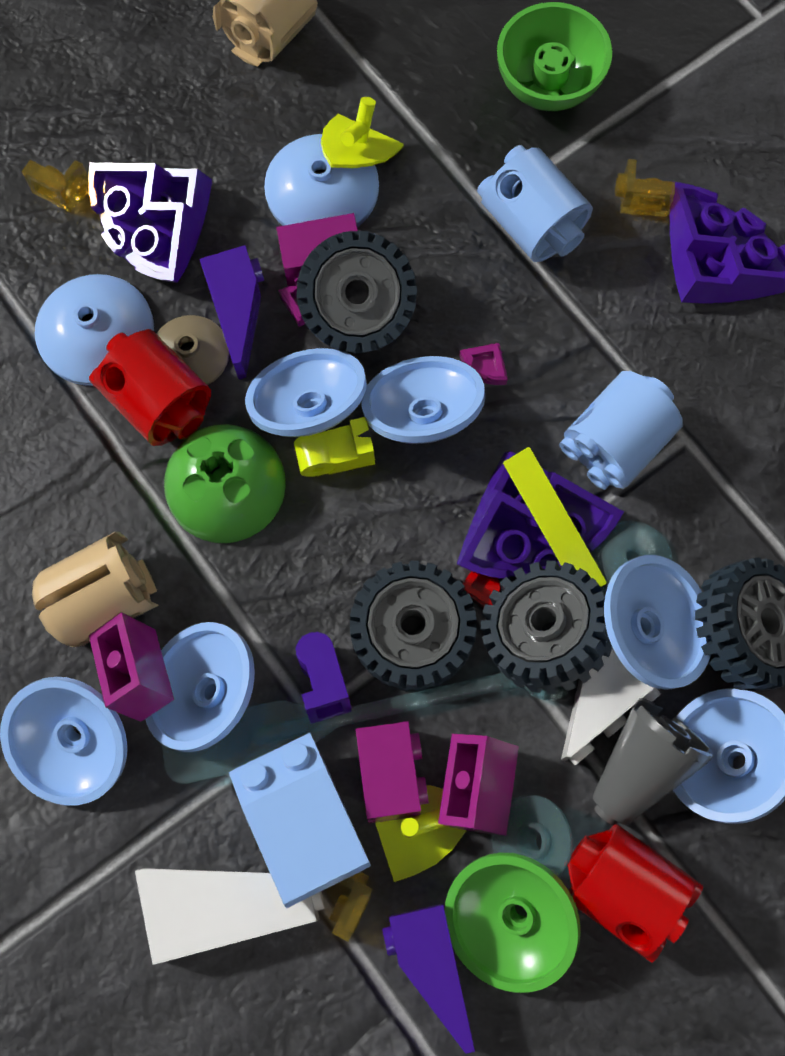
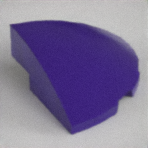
(150, 214)
(721, 251)
(508, 537)

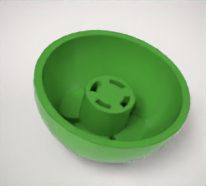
(553, 55)
(225, 503)

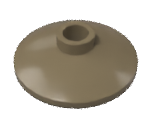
(210, 351)

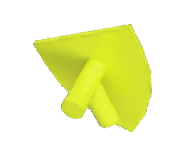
(354, 143)
(418, 841)

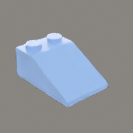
(298, 820)

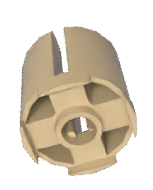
(261, 26)
(92, 590)

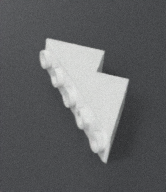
(601, 706)

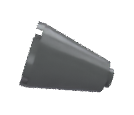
(647, 763)

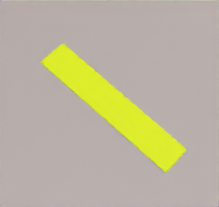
(550, 513)

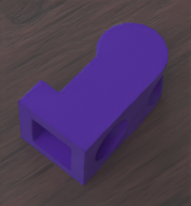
(320, 664)

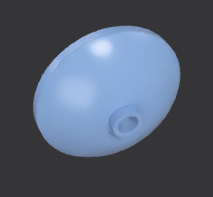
(301, 195)
(77, 346)
(306, 392)
(423, 399)
(654, 622)
(210, 684)
(731, 726)
(48, 752)

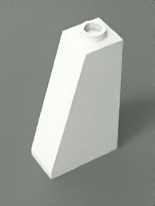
(212, 909)

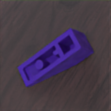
(237, 300)
(429, 962)

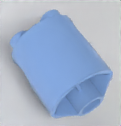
(536, 204)
(623, 429)

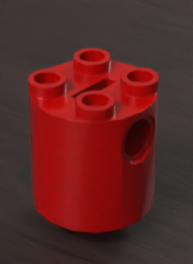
(151, 387)
(631, 890)

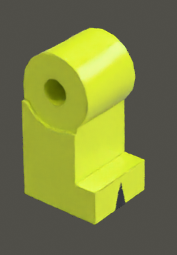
(335, 450)

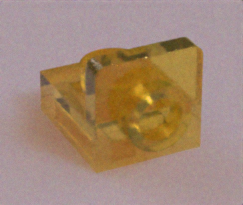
(55, 187)
(643, 196)
(350, 909)

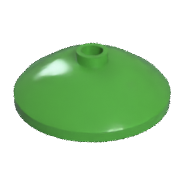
(499, 943)

